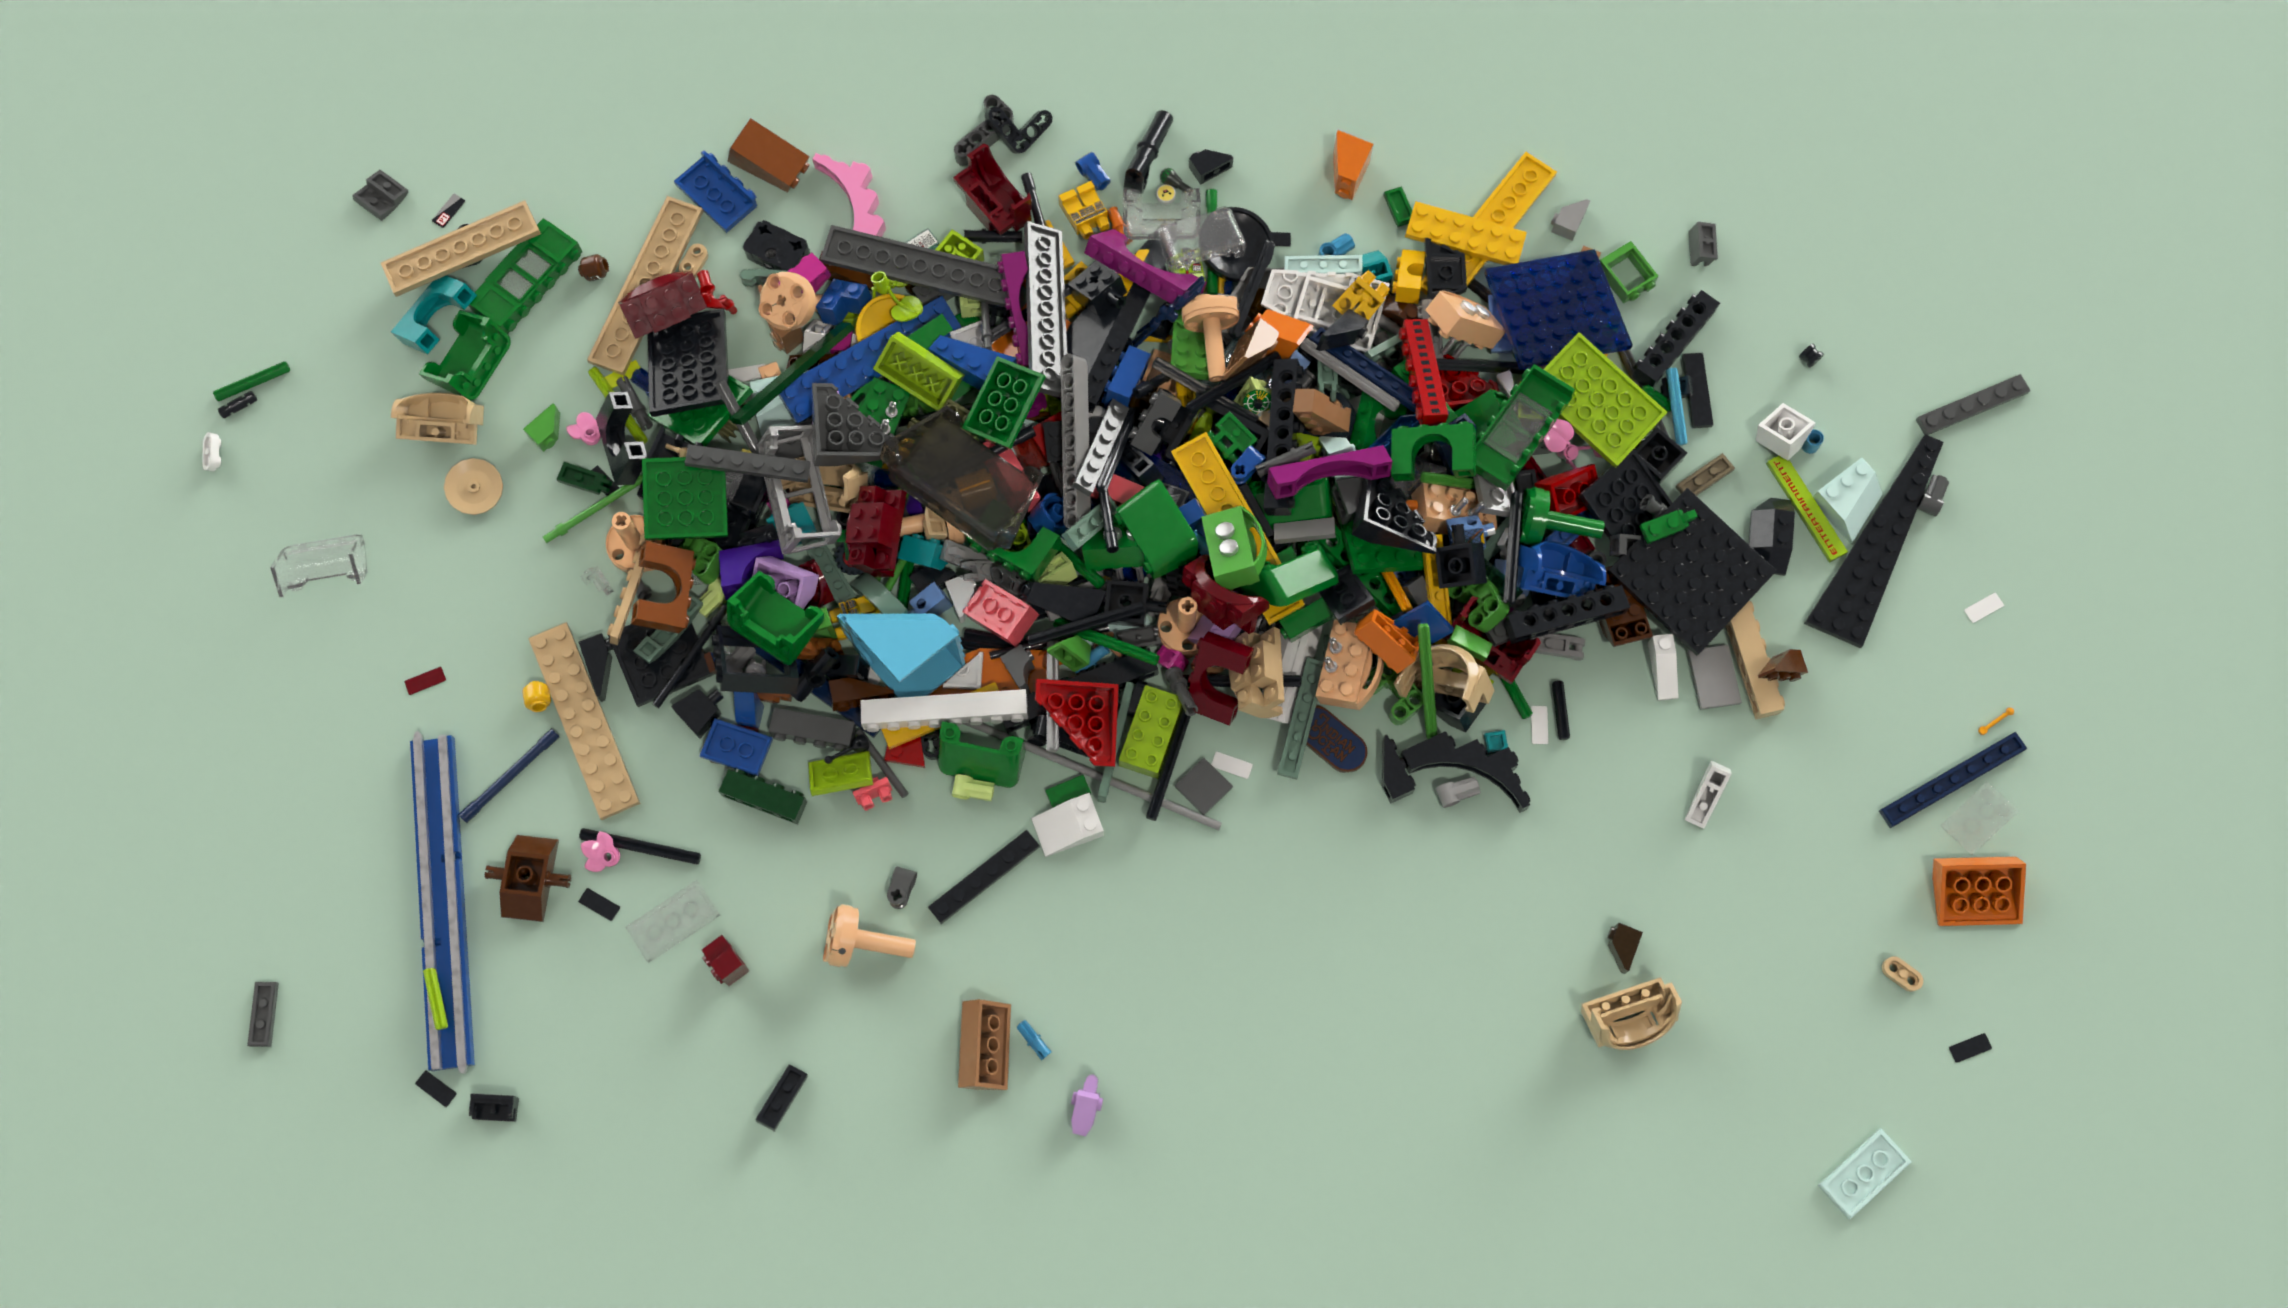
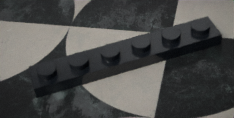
(983, 877)

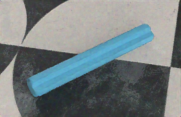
(1676, 406)

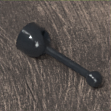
(858, 744)

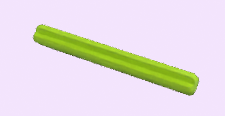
(605, 388)

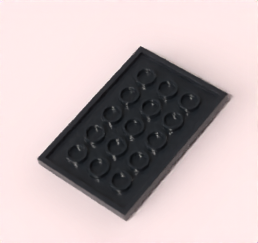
(688, 363)

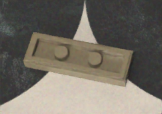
(1707, 475)

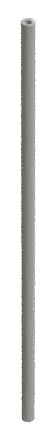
(1098, 776)

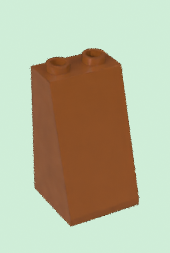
(768, 156)

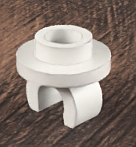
(756, 667)

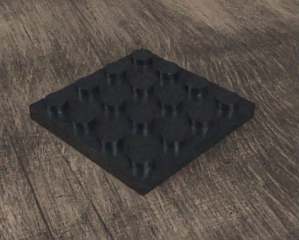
(1618, 493)
(648, 679)

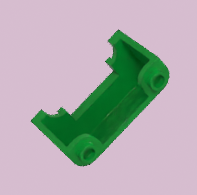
(471, 357)
(1158, 529)
(772, 619)
(980, 762)

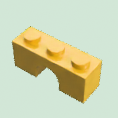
(1409, 276)

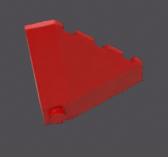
(1463, 386)
(1085, 713)

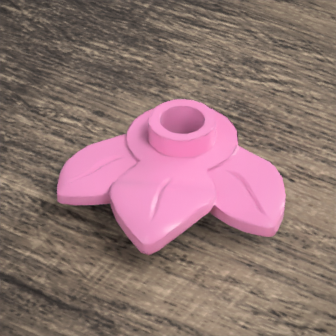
(585, 429)
(597, 850)

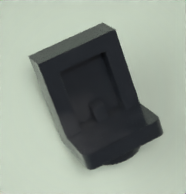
(1685, 386)

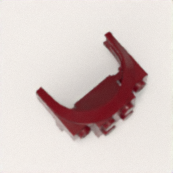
(992, 194)
(875, 523)
(1504, 659)

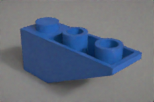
(748, 709)

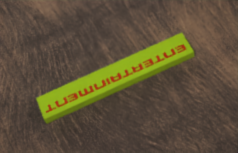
(1807, 508)

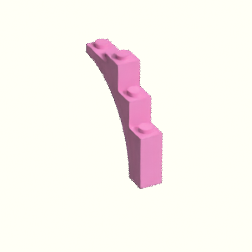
(854, 183)

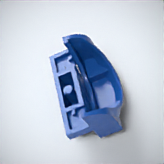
(1554, 570)

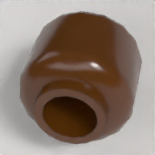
(593, 267)

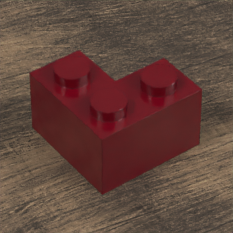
(724, 960)

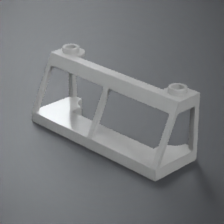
(788, 532)

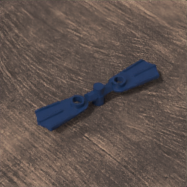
(1169, 313)

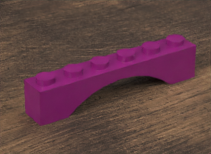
(1014, 270)
(1365, 463)

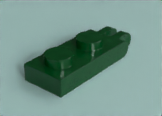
(583, 479)

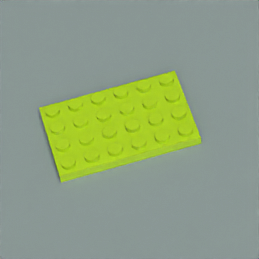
(1607, 404)

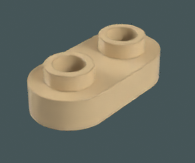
(695, 261)
(1902, 973)

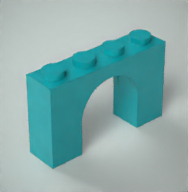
(440, 293)

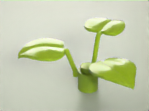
(905, 310)

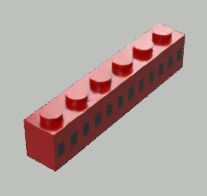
(1423, 372)

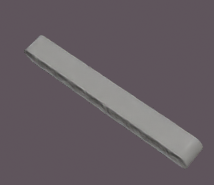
(1074, 434)

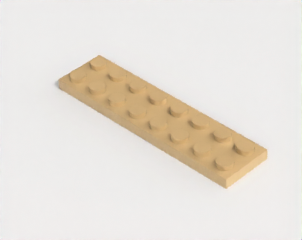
(460, 248)

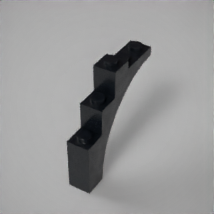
(1497, 768)

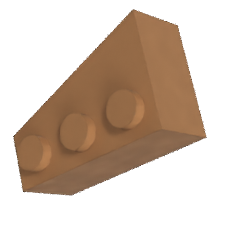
(1319, 413)

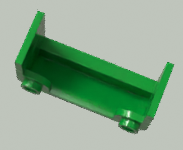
(1311, 501)
(1294, 578)

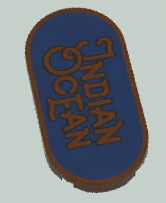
(1336, 742)

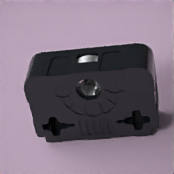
(771, 241)

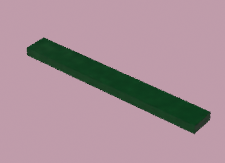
(791, 373)

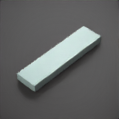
(1326, 263)

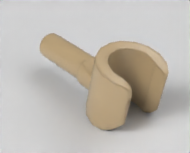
(682, 451)

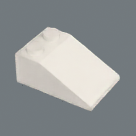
(1068, 825)

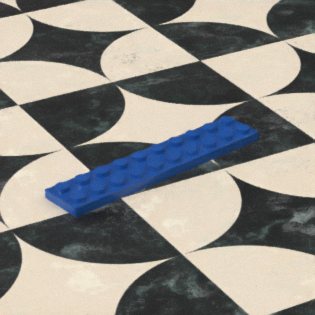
(855, 365)

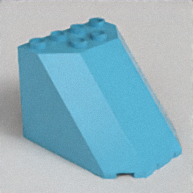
(906, 650)

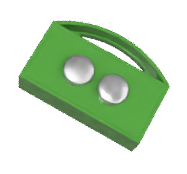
(1234, 547)

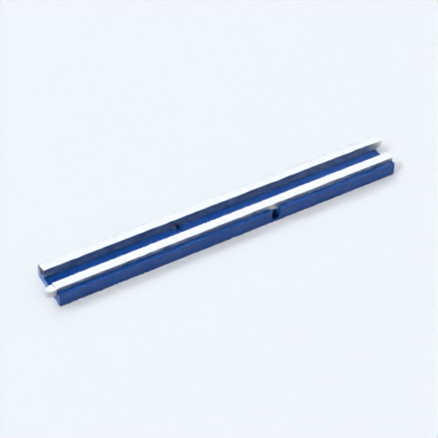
(442, 899)

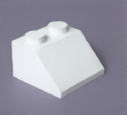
(1784, 431)

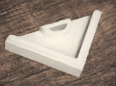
(969, 676)

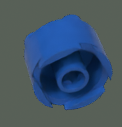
(1048, 514)

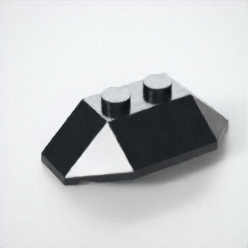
(1773, 532)

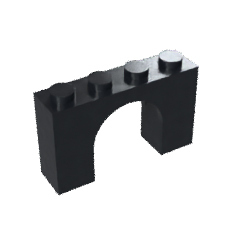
(623, 456)

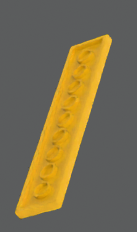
(1510, 202)
(1219, 492)

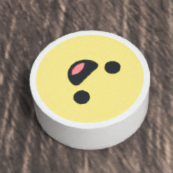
(1166, 194)

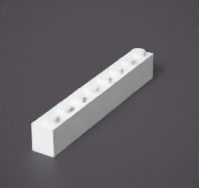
(950, 708)

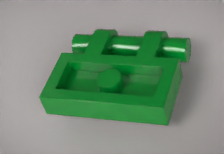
(1236, 433)

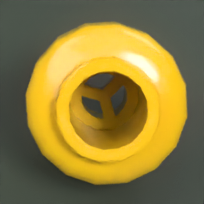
(536, 696)

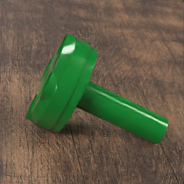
(1537, 518)

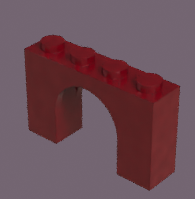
(1222, 652)

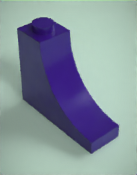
(739, 563)

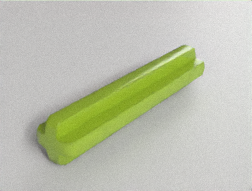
(435, 998)

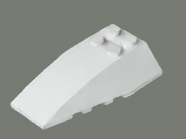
(1311, 299)

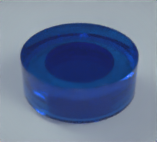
(1228, 287)

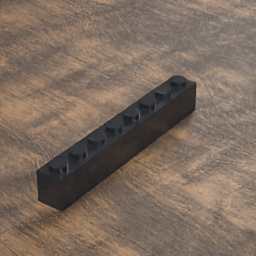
(1115, 672)

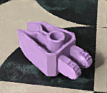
(1086, 1105)

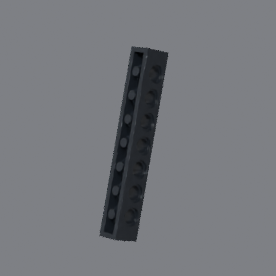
(1282, 371)

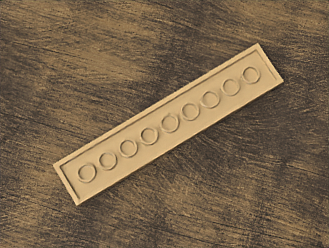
(657, 257)
(584, 721)

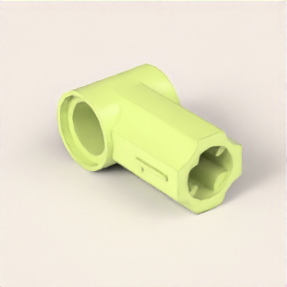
(712, 598)
(966, 788)

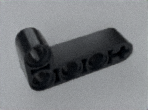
(1038, 736)

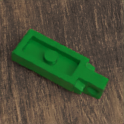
(1667, 525)

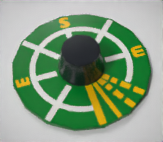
(1257, 401)

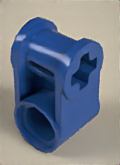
(1246, 464)

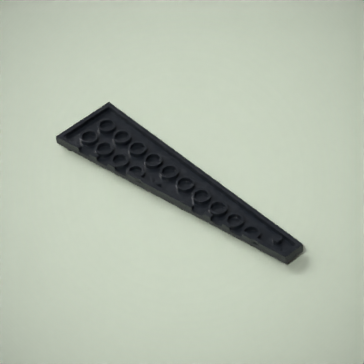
(1859, 584)

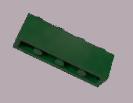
(763, 796)

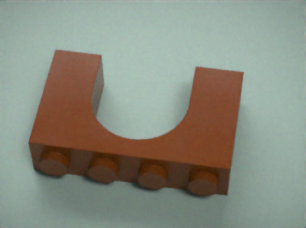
(678, 565)

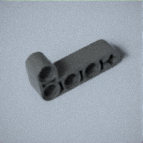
(981, 132)

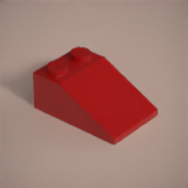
(1566, 487)

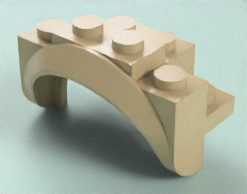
(437, 418)
(1264, 672)

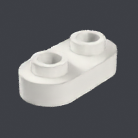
(211, 447)

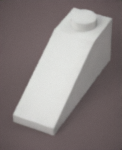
(1664, 666)
(1708, 794)

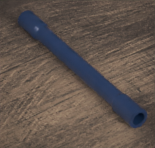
(541, 745)

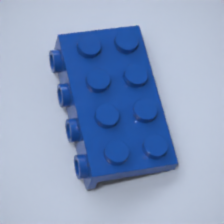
(717, 191)

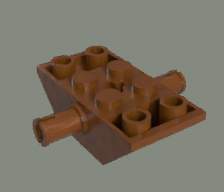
(1627, 627)
(522, 897)

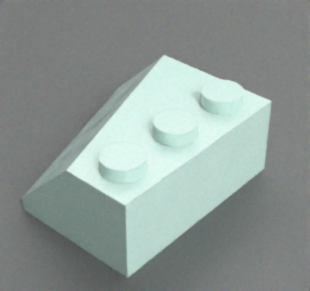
(774, 412)
(1850, 498)

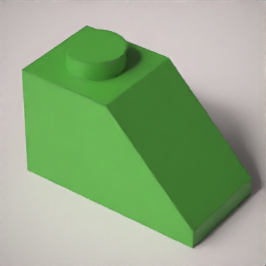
(545, 428)
(1072, 652)

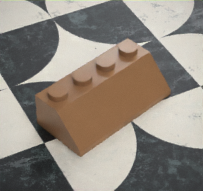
(984, 1045)

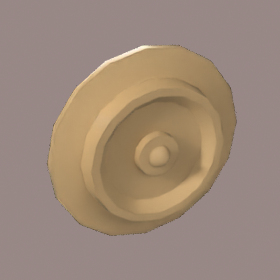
(473, 486)

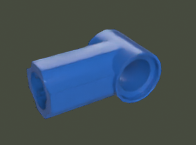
(1090, 167)

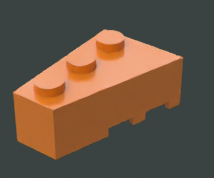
(1388, 641)

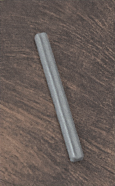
(1351, 375)
(1052, 727)

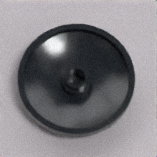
(1255, 234)

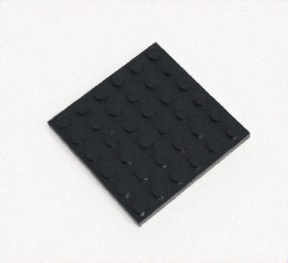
(1694, 576)

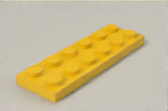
(1466, 234)

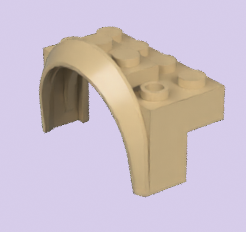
(838, 499)
(1471, 685)
(1641, 1029)

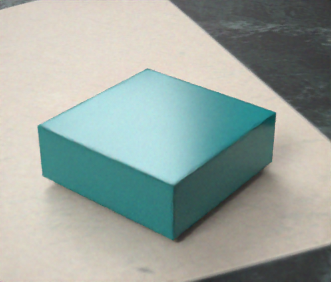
(1495, 741)

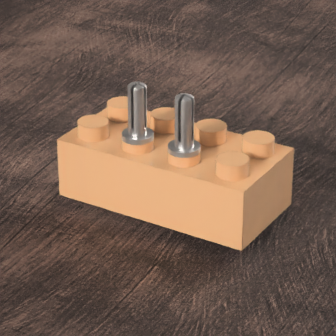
(1463, 321)
(1442, 502)
(1347, 670)

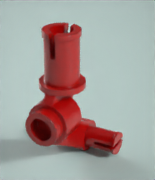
(707, 290)

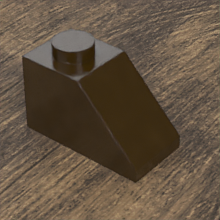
(1623, 945)

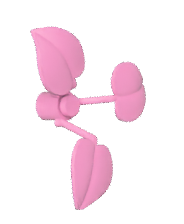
(1558, 441)

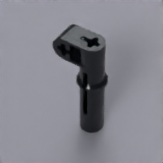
(1147, 151)

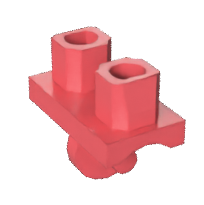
(879, 788)

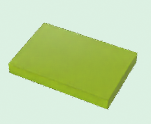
(842, 774)

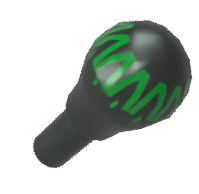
(1170, 177)

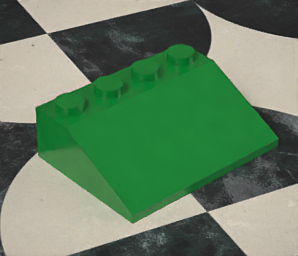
(1003, 403)

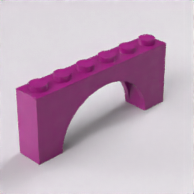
(1111, 251)

